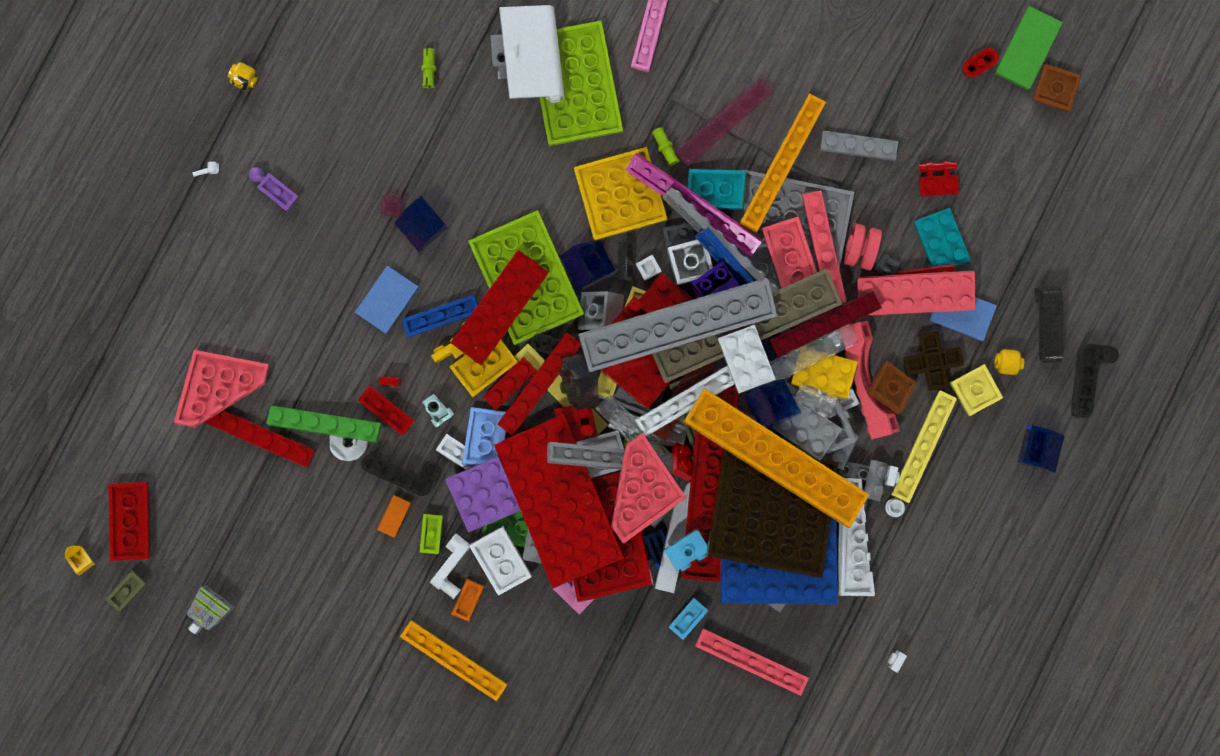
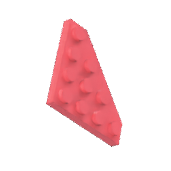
(216, 384)
(643, 491)

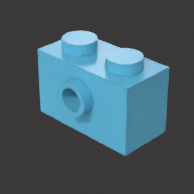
(687, 550)

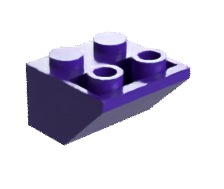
(714, 281)

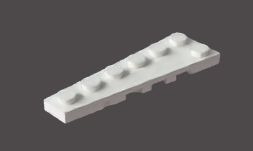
(853, 557)

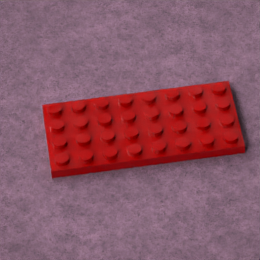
(558, 504)

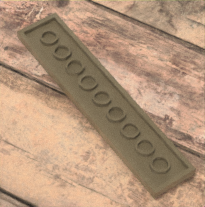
(792, 304)

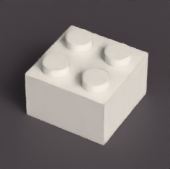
(689, 262)

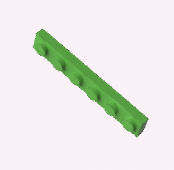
(324, 424)

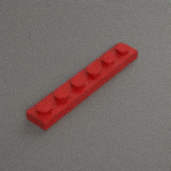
(538, 384)
(262, 437)

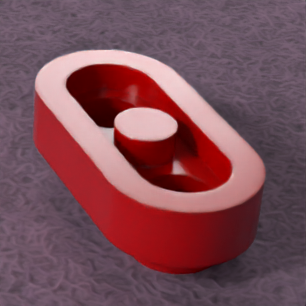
(979, 63)

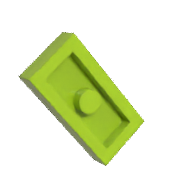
(431, 534)

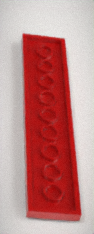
(702, 495)

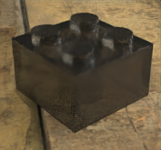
(579, 383)

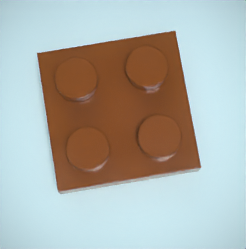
(1056, 88)
(891, 387)

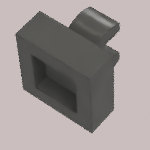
(886, 265)

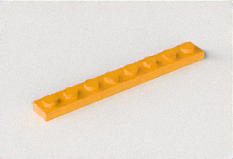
(782, 162)

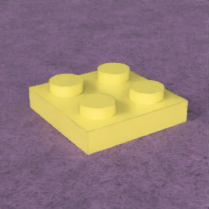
(976, 390)

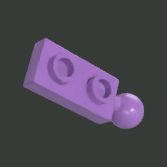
(273, 188)

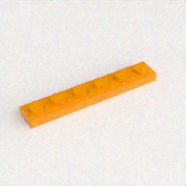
(453, 660)

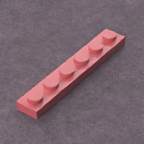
(822, 238)
(752, 662)

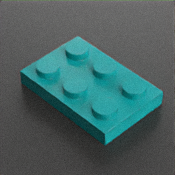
(719, 187)
(941, 239)

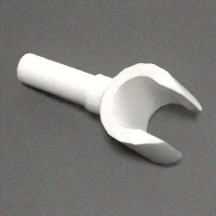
(213, 168)

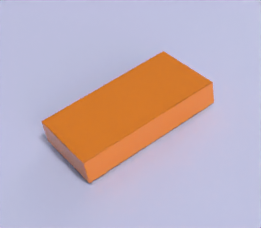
(394, 516)
(467, 600)

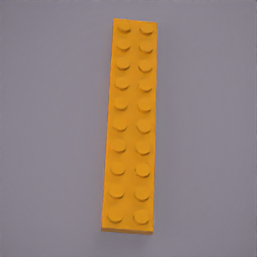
(776, 458)

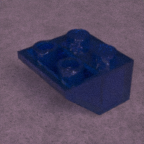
(1041, 448)

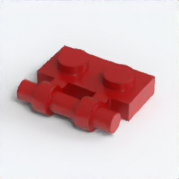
(938, 185)

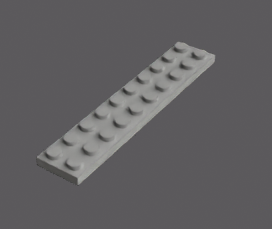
(678, 325)

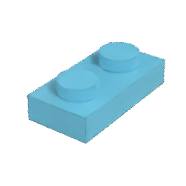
(688, 618)

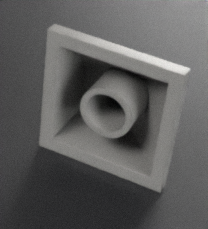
(599, 309)

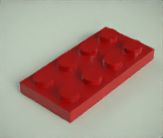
(129, 521)

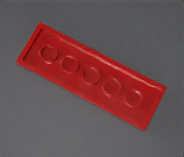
(499, 307)

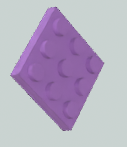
(482, 494)

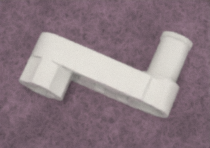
(458, 547)

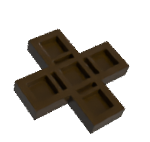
(933, 361)

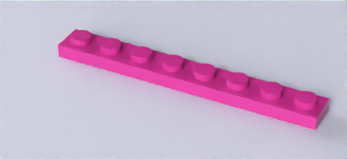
(662, 182)

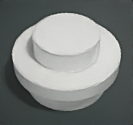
(895, 507)

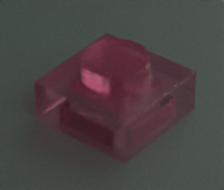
(391, 206)

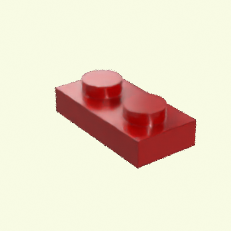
(682, 461)

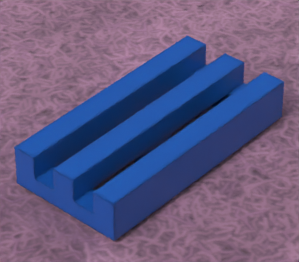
(653, 535)

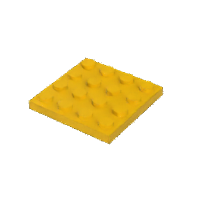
(616, 198)

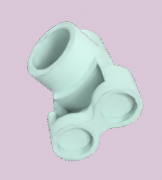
(438, 414)

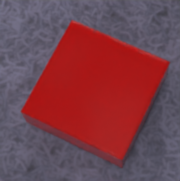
(386, 381)

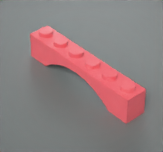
(879, 418)

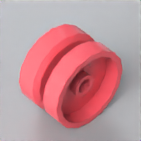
(862, 247)

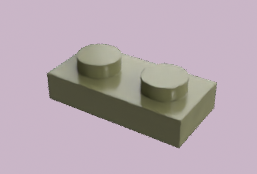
(126, 591)

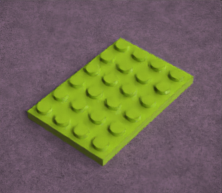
(589, 90)
(554, 300)

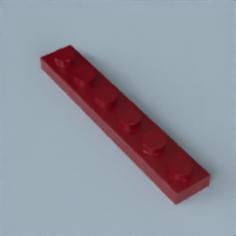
(825, 324)

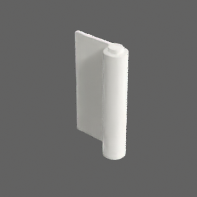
(532, 52)

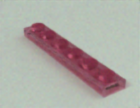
(724, 122)

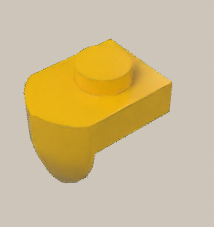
(78, 559)

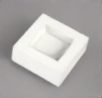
(648, 267)
(892, 476)
(896, 660)

